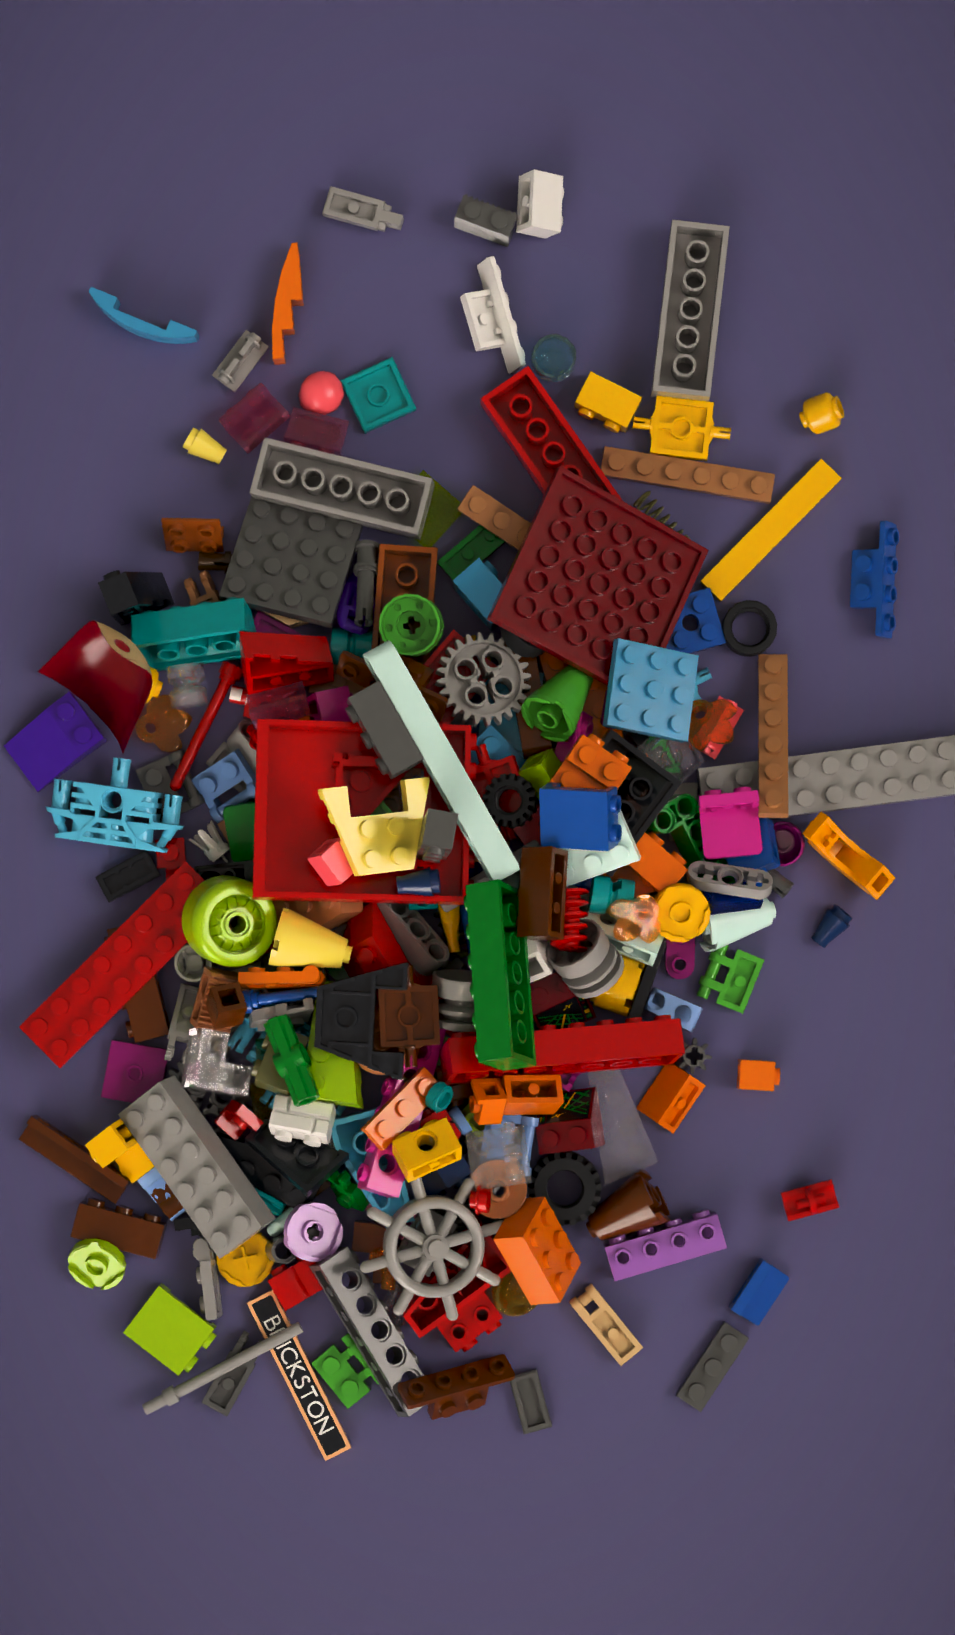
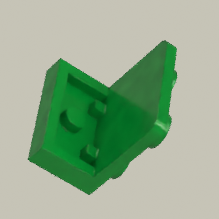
(240, 830)

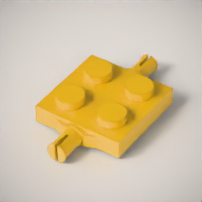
(681, 428)

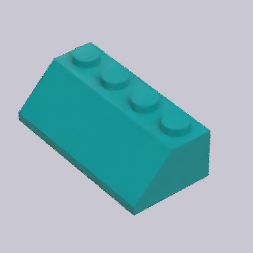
(192, 633)

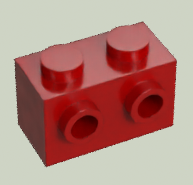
(472, 1321)

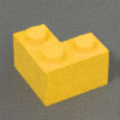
(119, 1145)

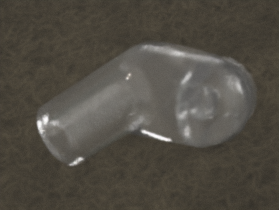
(390, 1300)

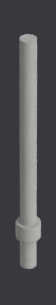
(172, 1394)

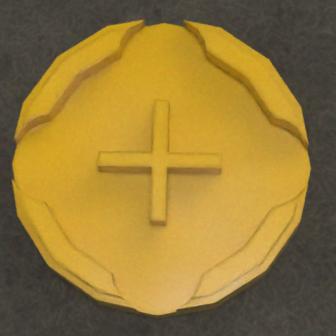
(247, 1263)

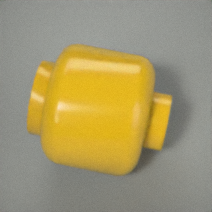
(821, 413)

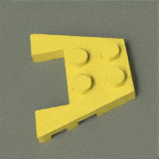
(382, 840)

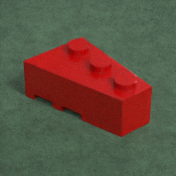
(284, 659)

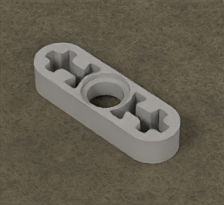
(749, 890)

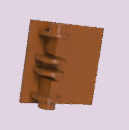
(193, 535)

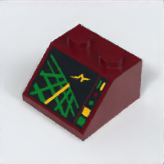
(556, 1004)
(574, 1125)

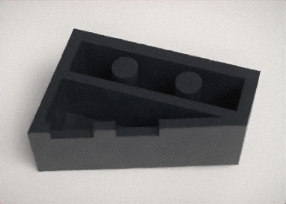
(134, 593)

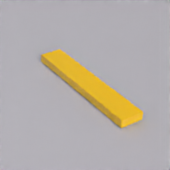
(770, 530)

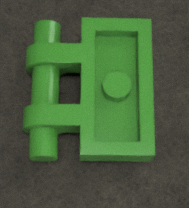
(738, 981)
(341, 1375)

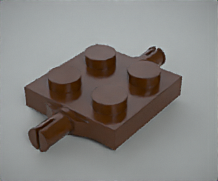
(409, 1018)

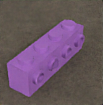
(665, 1246)

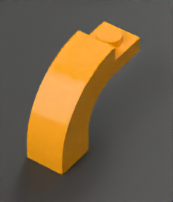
(847, 856)

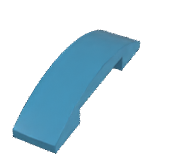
(174, 334)

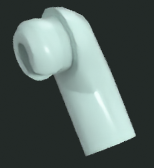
(277, 1226)

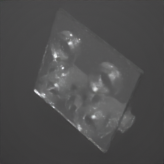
(498, 1156)

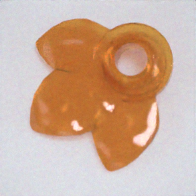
(167, 724)
(713, 725)
(632, 921)

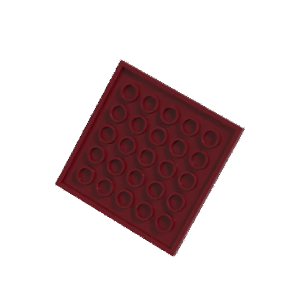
(595, 576)

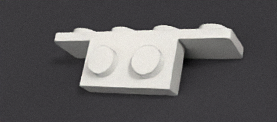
(491, 317)

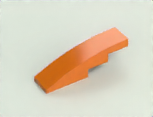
(288, 295)

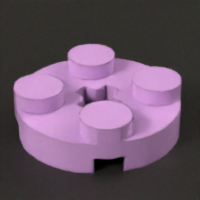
(296, 1233)

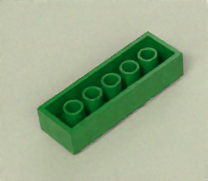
(499, 977)

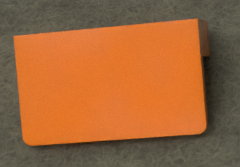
(670, 1097)

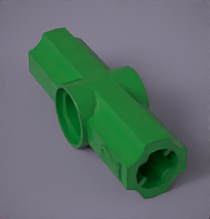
(291, 1060)

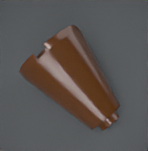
(629, 1209)

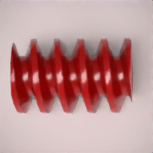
(572, 922)

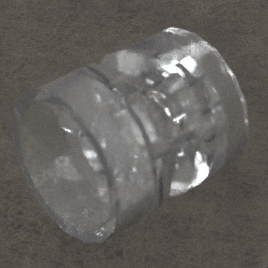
(187, 685)

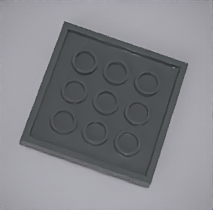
(291, 562)

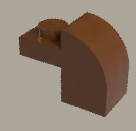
(369, 1237)

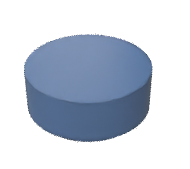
(459, 1120)

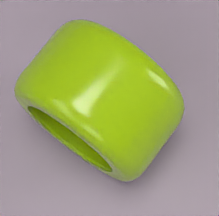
(208, 917)

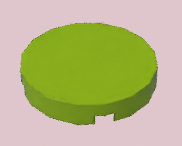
(96, 1263)

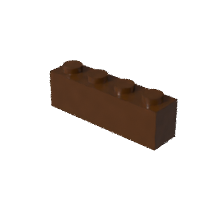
(146, 1010)

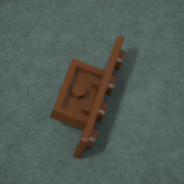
(355, 669)
(457, 1387)

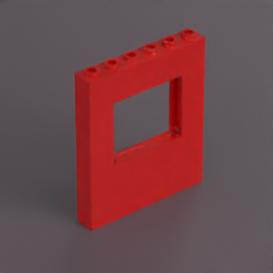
(293, 821)

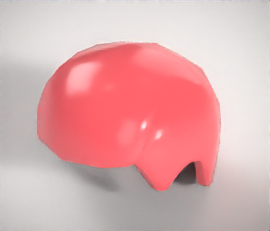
(321, 393)

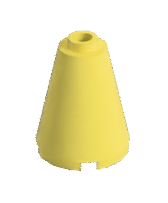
(306, 943)

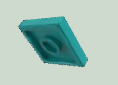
(378, 395)

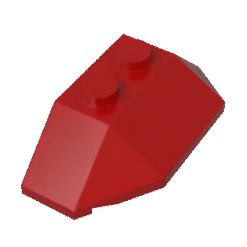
(372, 944)

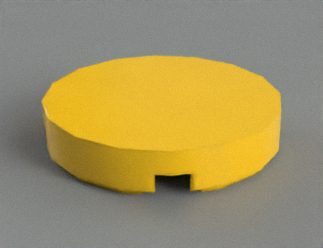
(682, 912)

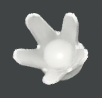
(212, 847)

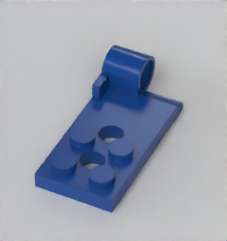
(708, 630)

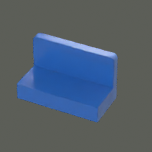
(759, 1292)

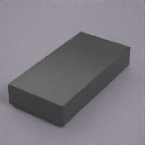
(530, 1401)

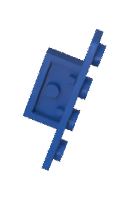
(874, 579)

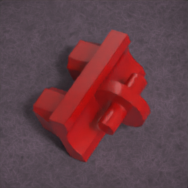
(809, 1200)

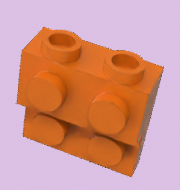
(591, 766)

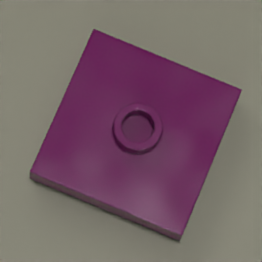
(132, 1070)

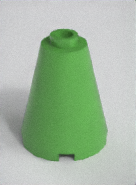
(558, 704)

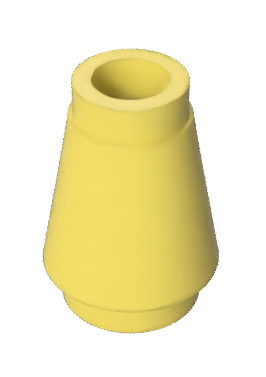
(204, 446)

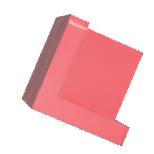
(331, 862)

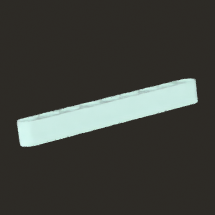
(442, 763)

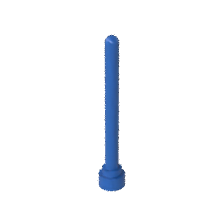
(255, 1000)

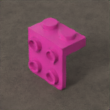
(730, 823)

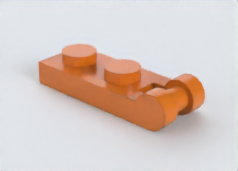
(281, 978)

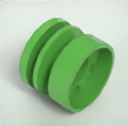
(399, 613)

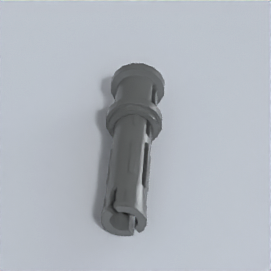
(365, 571)

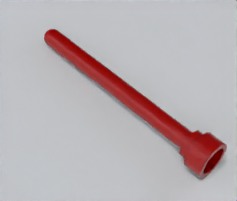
(228, 676)

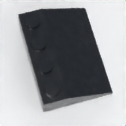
(644, 788)

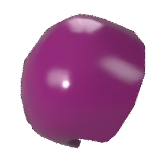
(789, 842)

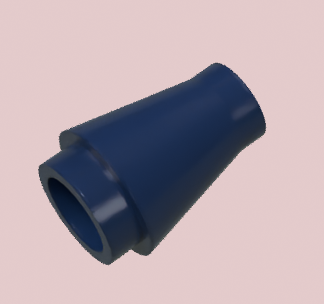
(420, 882)
(832, 925)

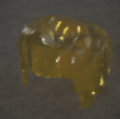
(510, 1297)

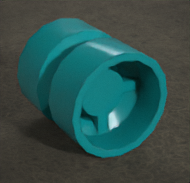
(350, 642)
(605, 892)

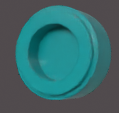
(439, 1097)

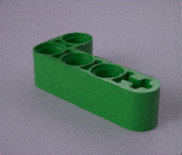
(679, 825)

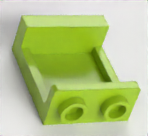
(170, 1330)

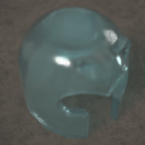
(553, 358)

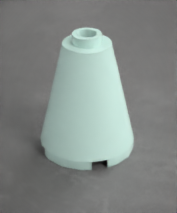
(732, 926)

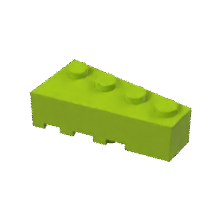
(334, 1076)

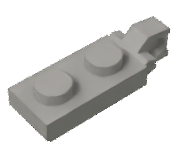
(360, 210)

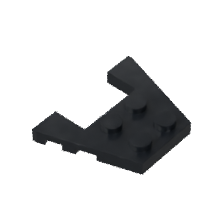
(348, 1018)

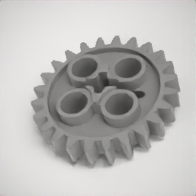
(507, 673)

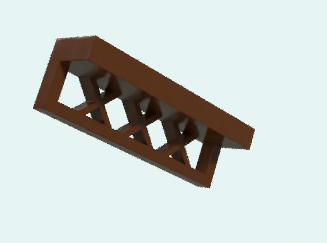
(73, 1158)

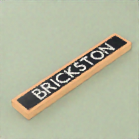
(300, 1377)

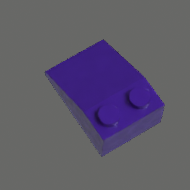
(55, 741)

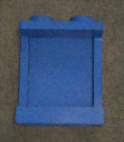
(579, 817)

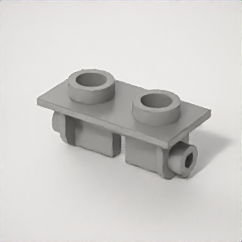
(240, 360)

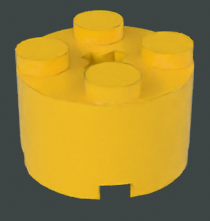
(621, 995)

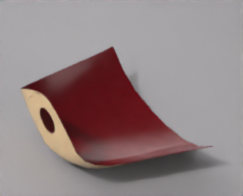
(106, 674)

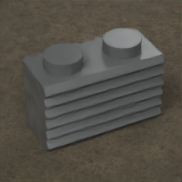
(485, 220)

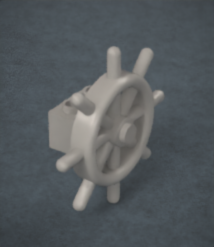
(429, 1243)

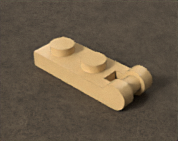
(606, 1325)

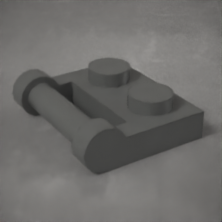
(156, 778)

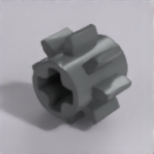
(698, 1062)

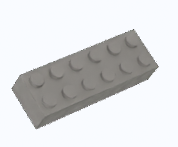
(690, 310)
(342, 488)
(196, 1166)

